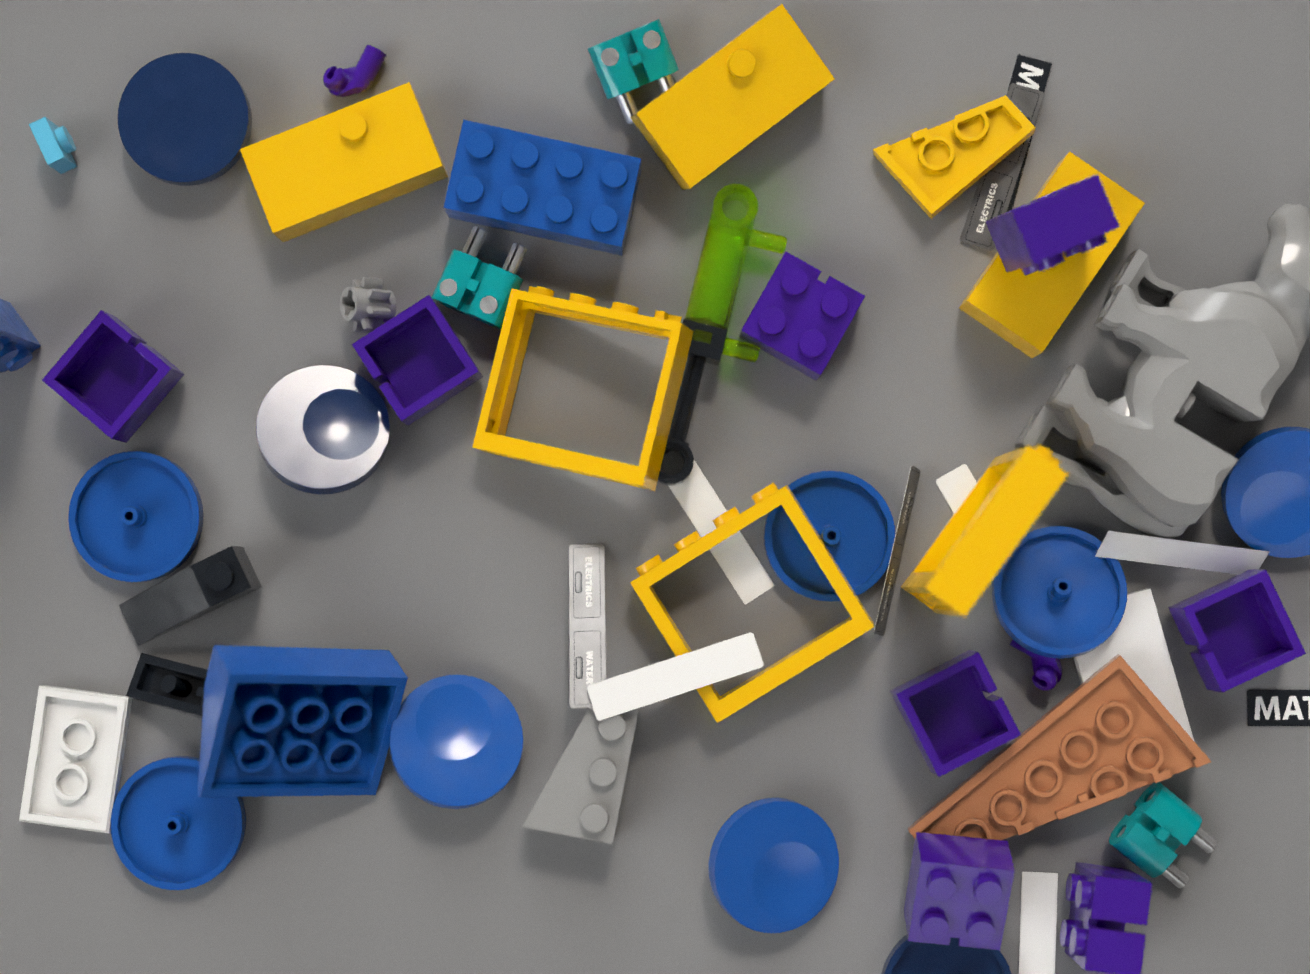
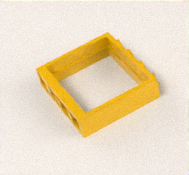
(508, 364)
(985, 530)
(791, 664)

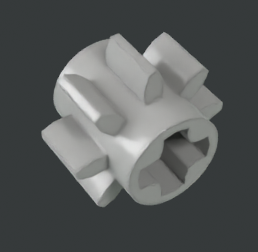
(367, 304)

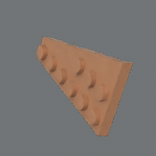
(1078, 755)

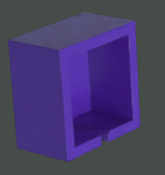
(1059, 222)
(801, 316)
(419, 359)
(112, 377)
(1237, 630)
(951, 714)
(958, 890)
(1100, 906)

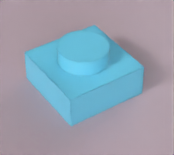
(54, 144)

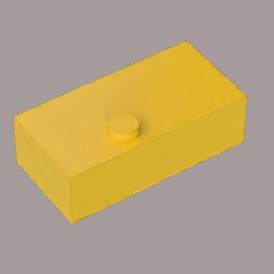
(732, 97)
(344, 163)
(1035, 305)

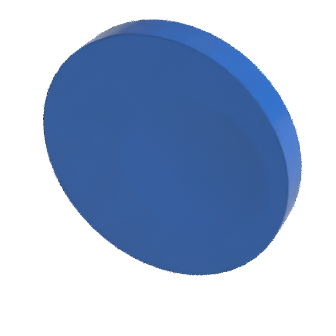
(1270, 492)
(135, 516)
(852, 525)
(1058, 594)
(456, 741)
(171, 832)
(773, 865)

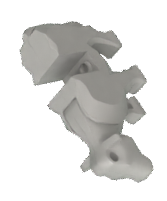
(1205, 344)

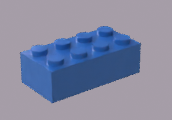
(542, 187)

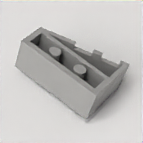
(588, 781)

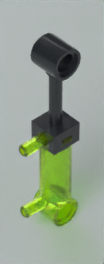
(712, 307)

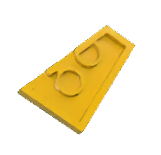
(951, 157)

